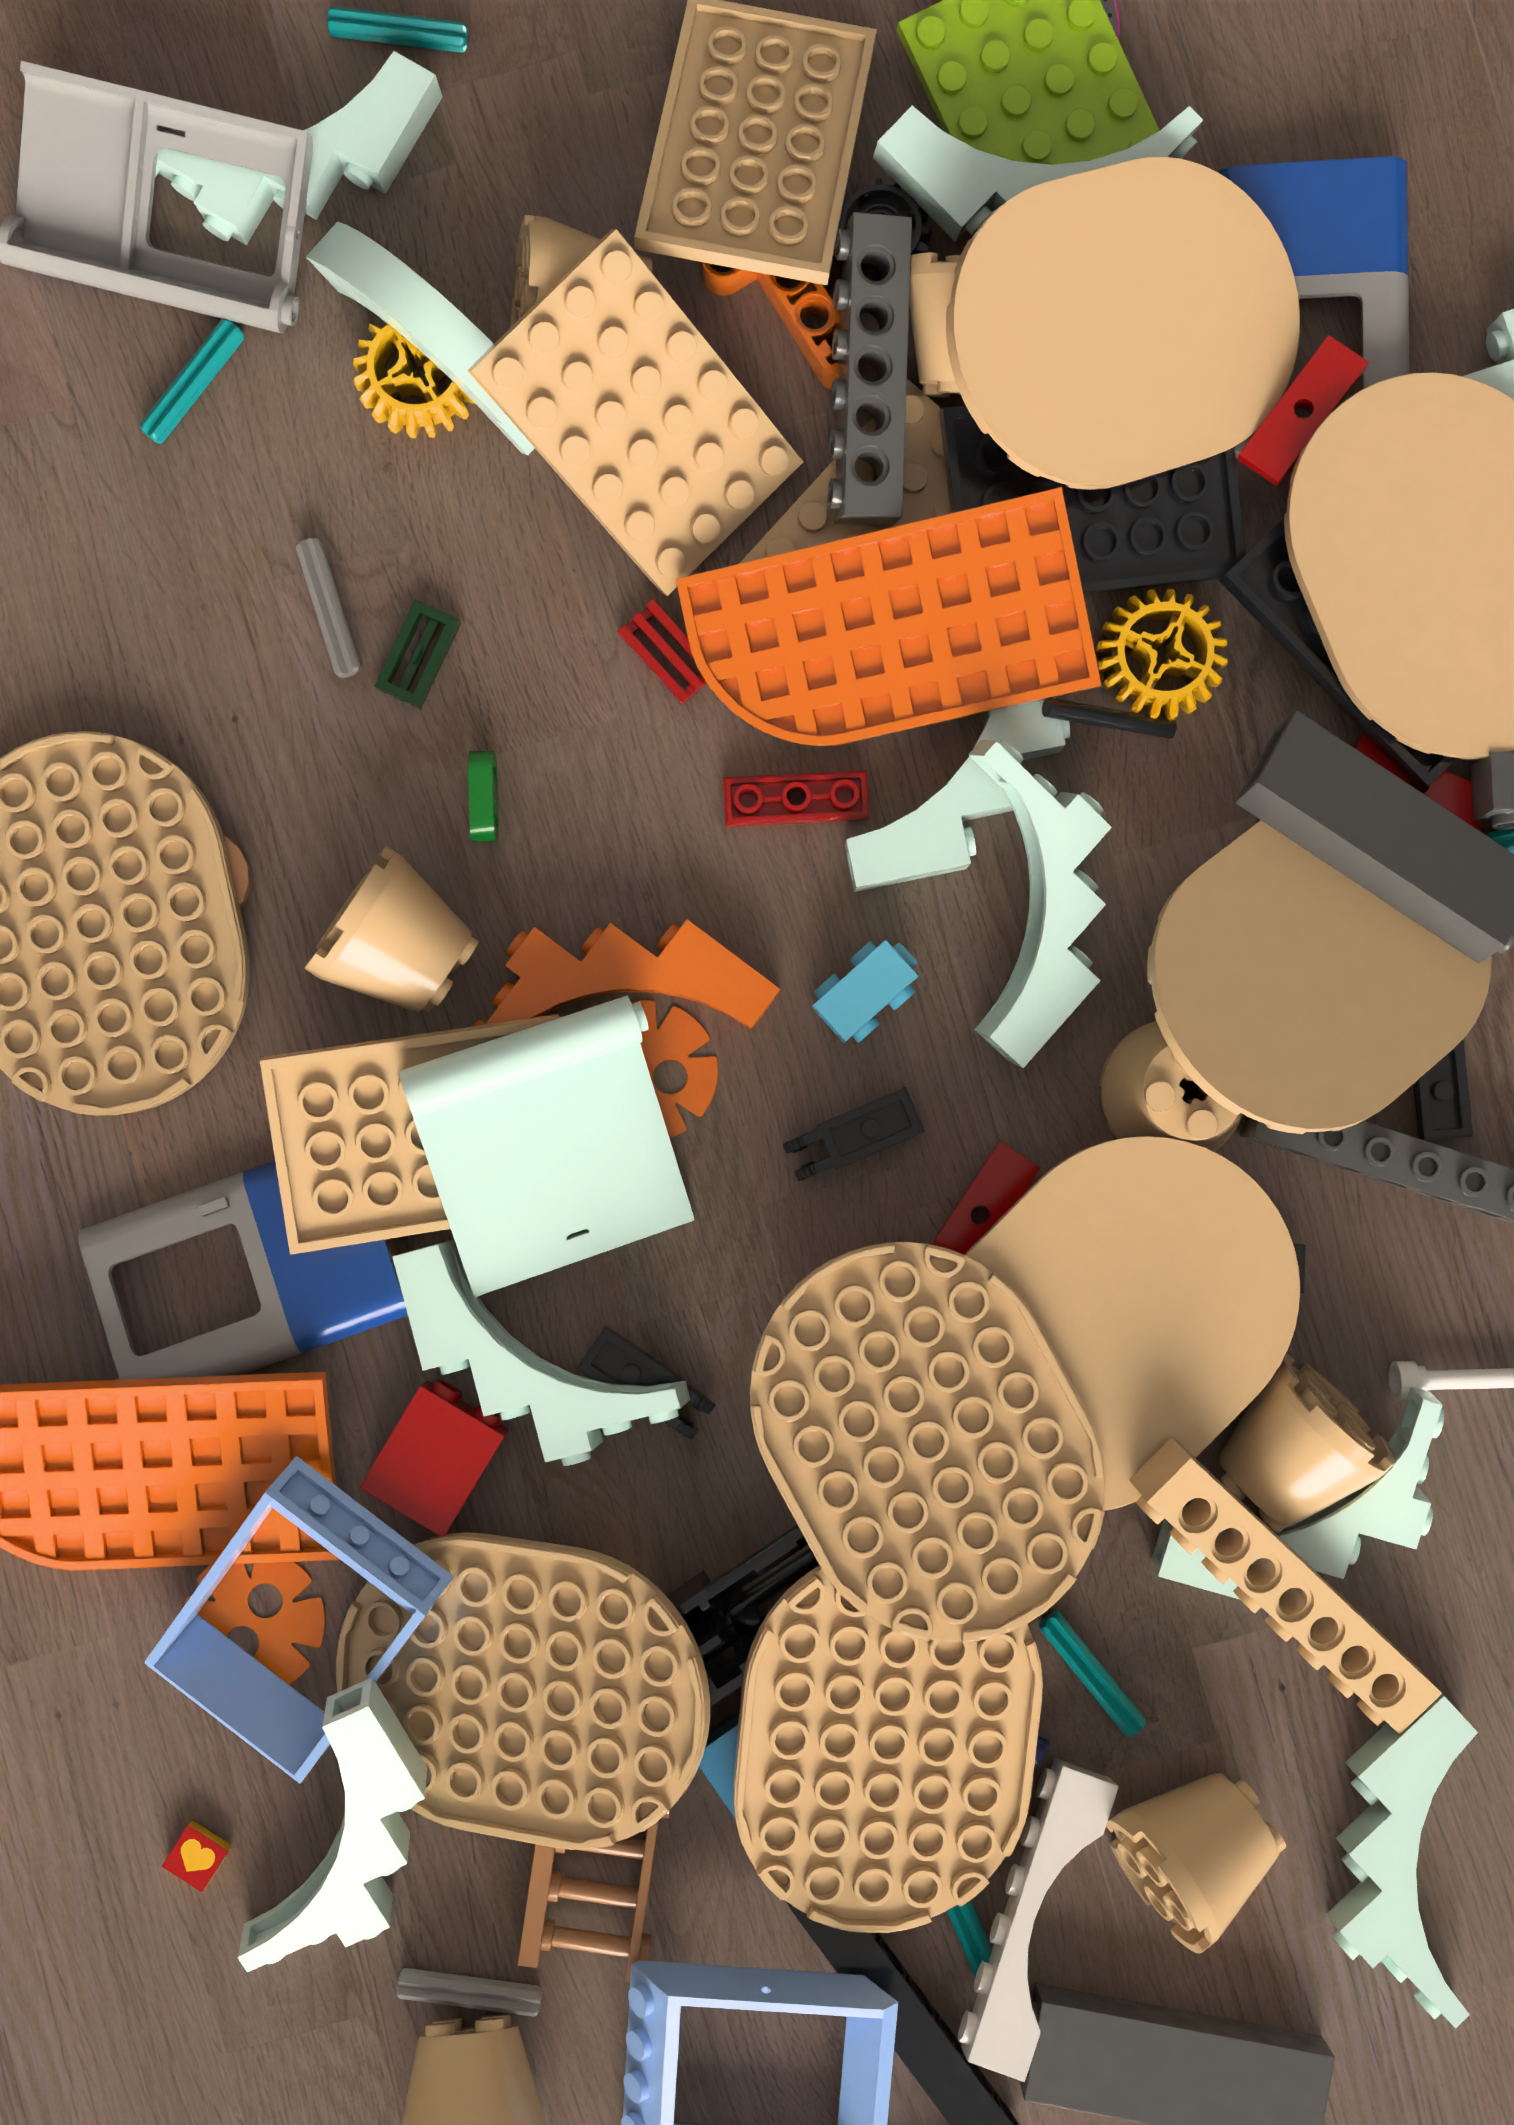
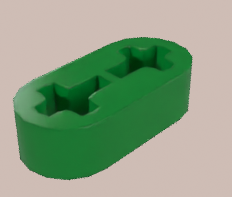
(483, 796)

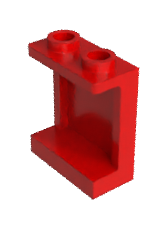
(434, 1456)

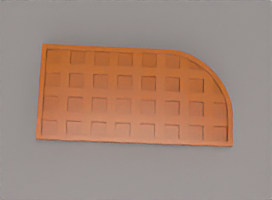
(897, 625)
(156, 1468)

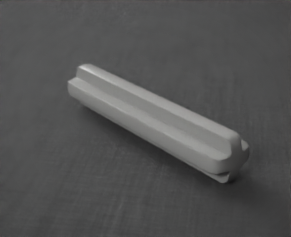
(328, 607)
(469, 1992)

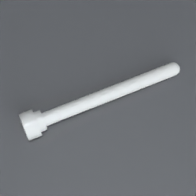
(1407, 1374)

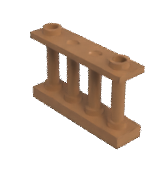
(549, 1885)

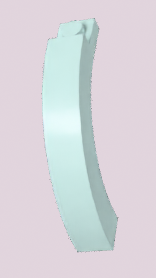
(414, 309)

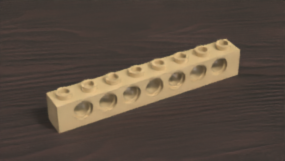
(1284, 1586)

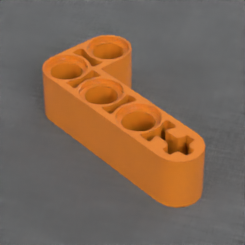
(792, 307)

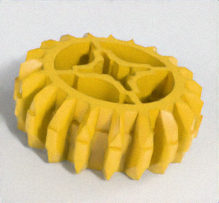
(401, 382)
(1178, 661)

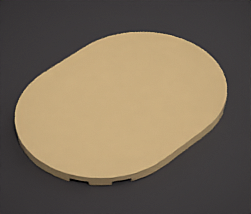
(1123, 322)
(1410, 557)
(113, 926)
(1303, 988)
(1156, 1290)
(927, 1441)
(539, 1691)
(880, 1763)

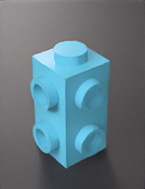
(879, 978)

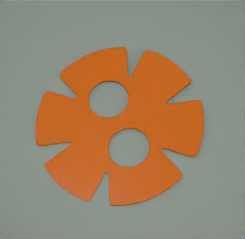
(674, 1041)
(295, 1622)

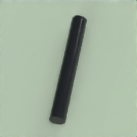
(1108, 718)

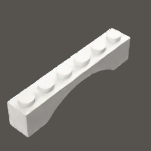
(1070, 1816)

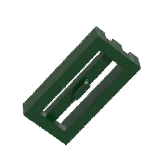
(401, 645)

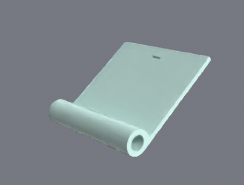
(548, 1145)

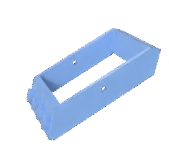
(237, 1685)
(664, 1987)

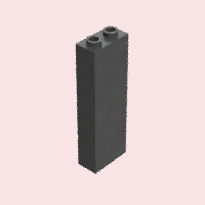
(1385, 836)
(1172, 2064)

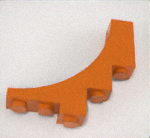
(688, 968)

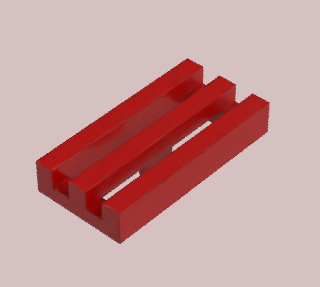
(640, 621)

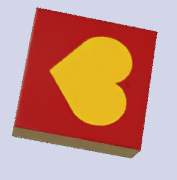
(197, 1856)

